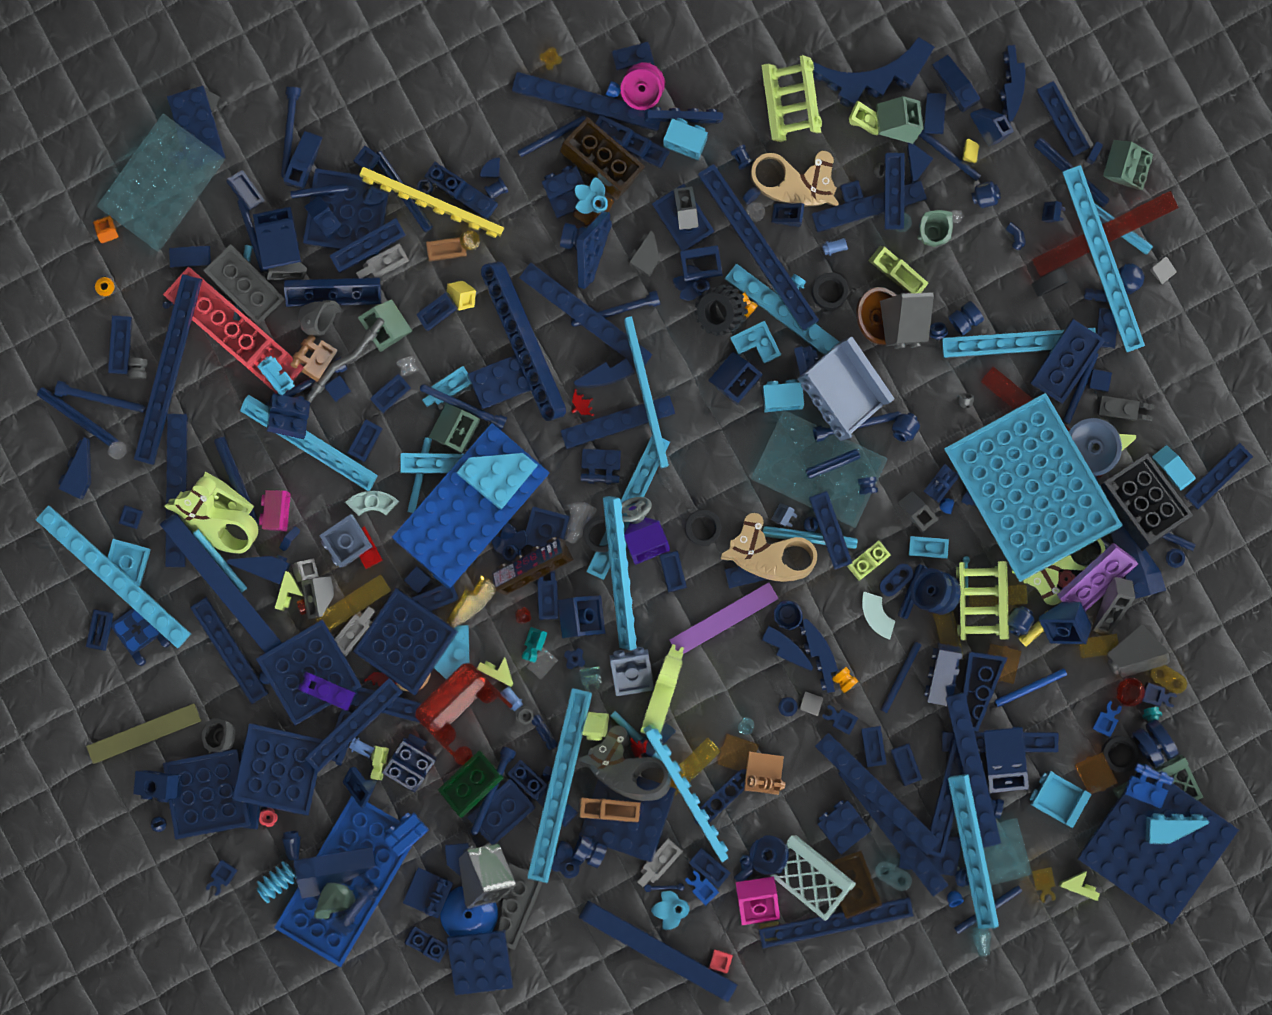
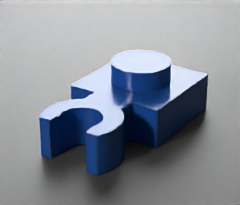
(1106, 722)
(704, 889)

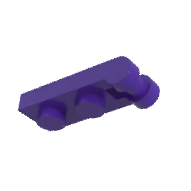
(327, 691)

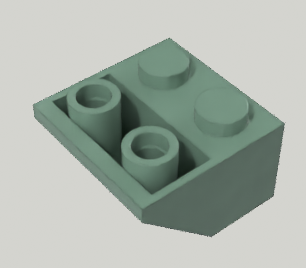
(900, 119)
(1128, 164)
(393, 328)
(454, 428)

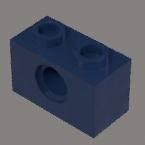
(156, 785)

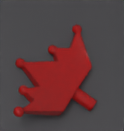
(581, 404)
(378, 677)
(638, 749)

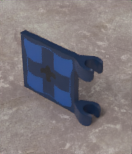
(136, 634)

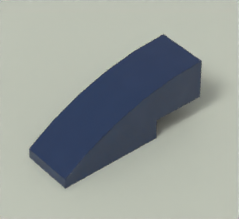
(605, 375)
(787, 649)

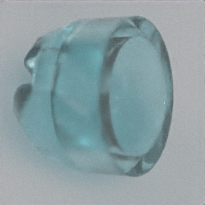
(746, 726)

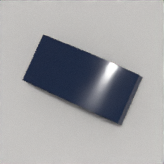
(935, 113)
(189, 256)
(426, 944)

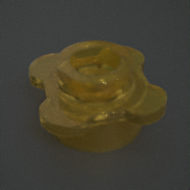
(550, 63)

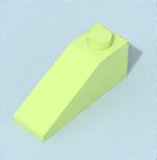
(228, 498)

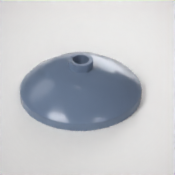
(1093, 431)

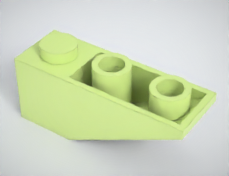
(596, 725)

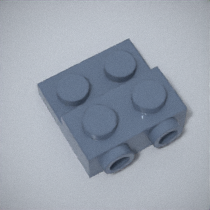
(345, 541)
(631, 671)

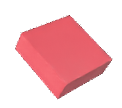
(720, 961)

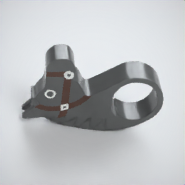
(620, 774)

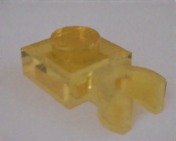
(1043, 881)

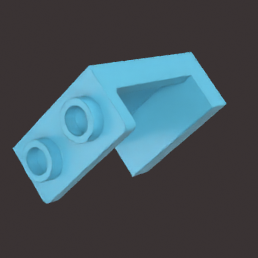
(1059, 798)

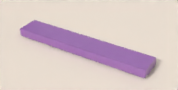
(725, 618)

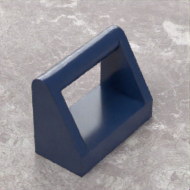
(699, 253)

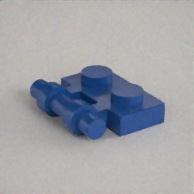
(1146, 791)

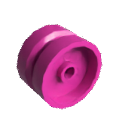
(642, 96)

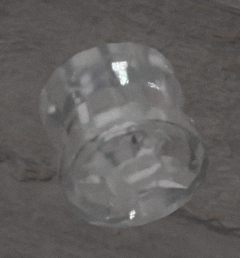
(407, 366)

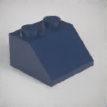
(581, 616)
(1066, 624)

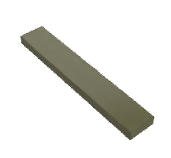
(144, 733)

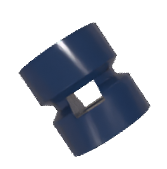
(570, 235)
(965, 318)
(589, 851)

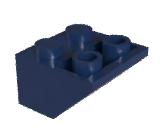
(735, 378)

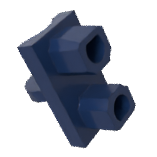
(941, 483)

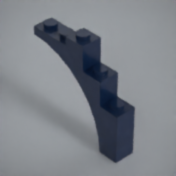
(877, 81)

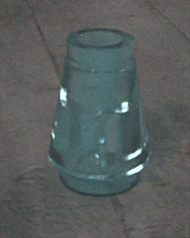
(982, 940)

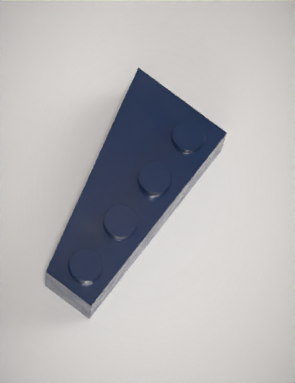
(979, 682)

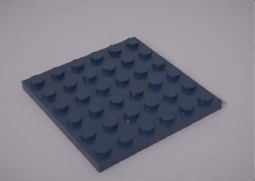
(1157, 873)

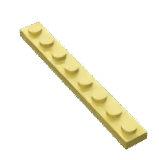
(438, 206)

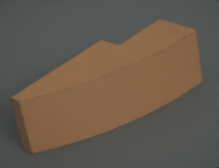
(609, 809)

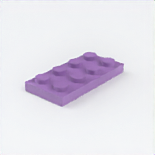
(1095, 579)

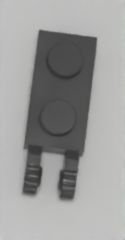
(1123, 408)

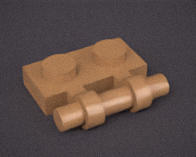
(318, 361)

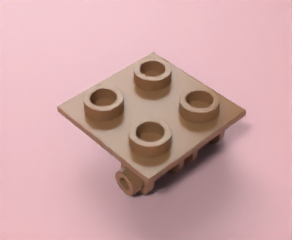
(764, 773)

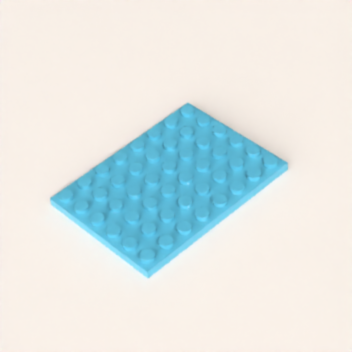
(1033, 487)

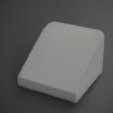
(1163, 270)
(305, 570)
(811, 703)

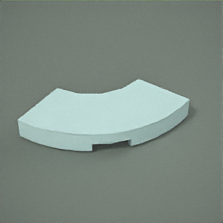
(370, 501)
(876, 616)

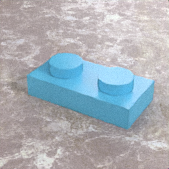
(928, 547)

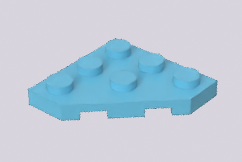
(497, 475)
(456, 653)

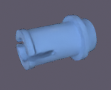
(835, 246)
(512, 698)
(360, 747)

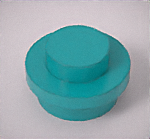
(1152, 713)

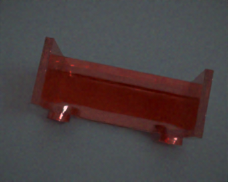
(452, 700)

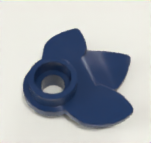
(689, 289)
(510, 539)
(563, 859)

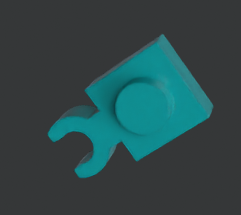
(534, 642)

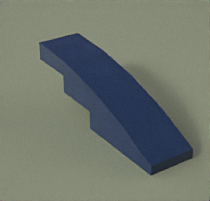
(633, 142)

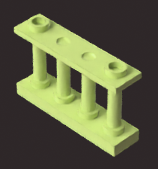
(774, 94)
(999, 590)

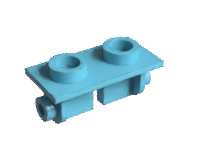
(270, 369)

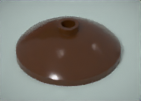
(868, 307)

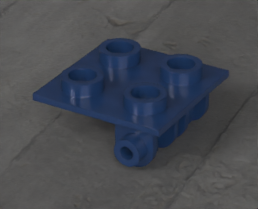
(428, 893)

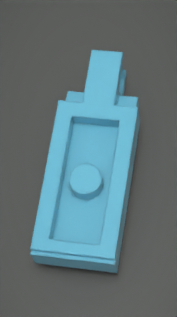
(449, 385)

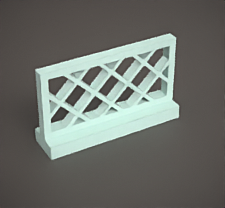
(823, 866)

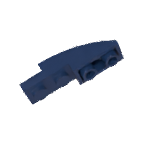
(1014, 90)
(461, 191)
(817, 646)
(537, 788)

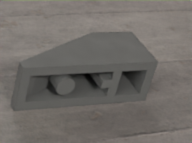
(1114, 605)

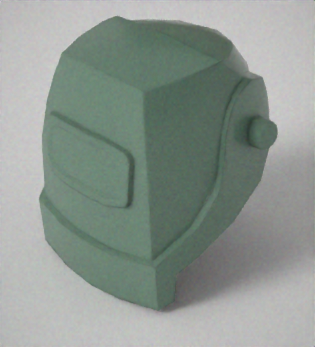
(935, 227)
(333, 899)

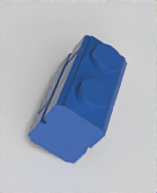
(405, 834)

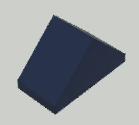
(918, 161)
(788, 214)

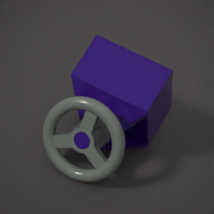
(644, 535)

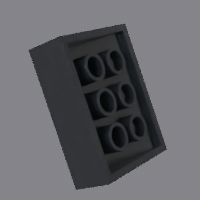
(1145, 502)

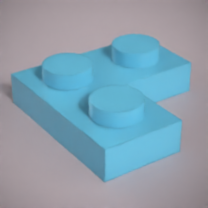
(758, 337)

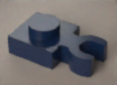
(1155, 695)
(843, 720)
(223, 875)

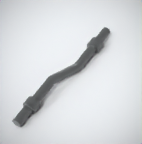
(369, 335)

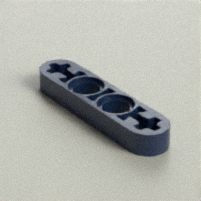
(720, 794)

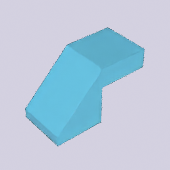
(1174, 467)

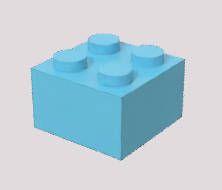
(685, 138)
(782, 396)

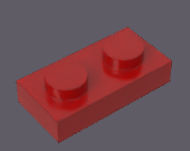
(372, 555)

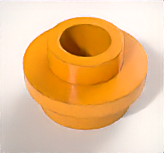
(106, 292)

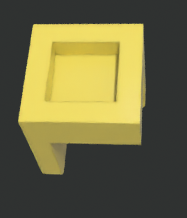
(462, 294)

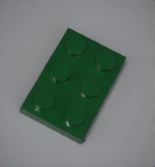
(470, 784)

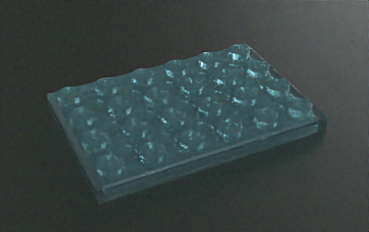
(160, 182)
(795, 450)

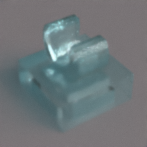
(590, 676)

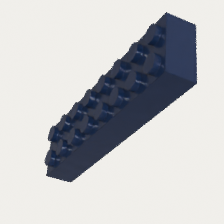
(343, 291)

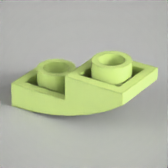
(869, 560)

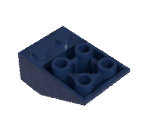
(277, 238)
(1006, 760)

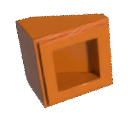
(105, 229)

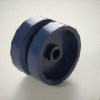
(935, 591)
(1155, 743)

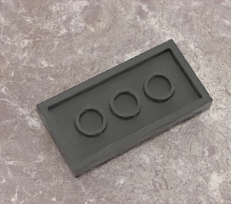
(244, 285)

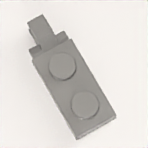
(383, 263)
(354, 630)
(662, 860)

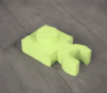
(379, 759)

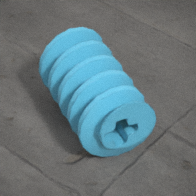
(276, 881)

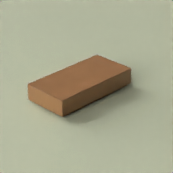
(445, 249)

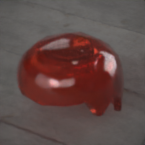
(1130, 692)

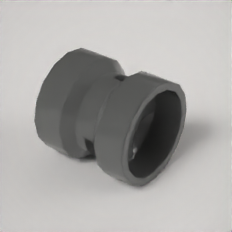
(137, 373)

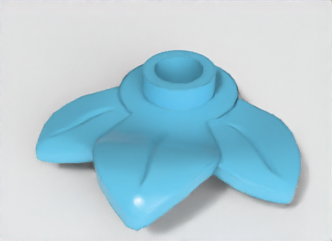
(589, 195)
(667, 910)

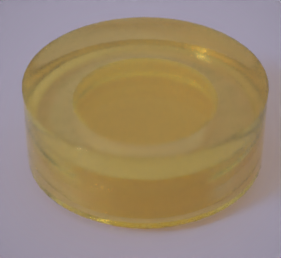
(470, 240)

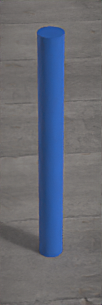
(1031, 687)

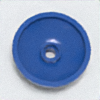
(453, 915)

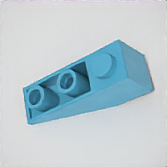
(1168, 829)

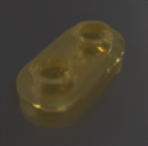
(1168, 678)

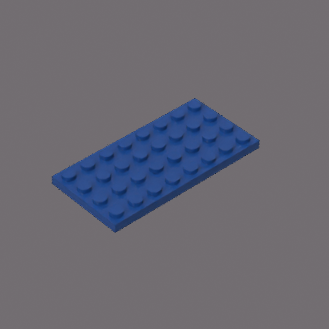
(457, 519)
(354, 830)

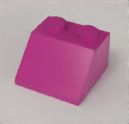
(276, 510)
(758, 900)

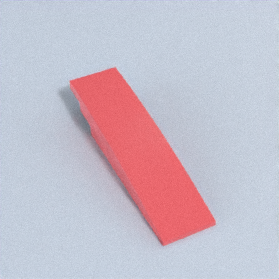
(239, 338)

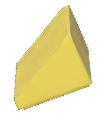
(970, 151)

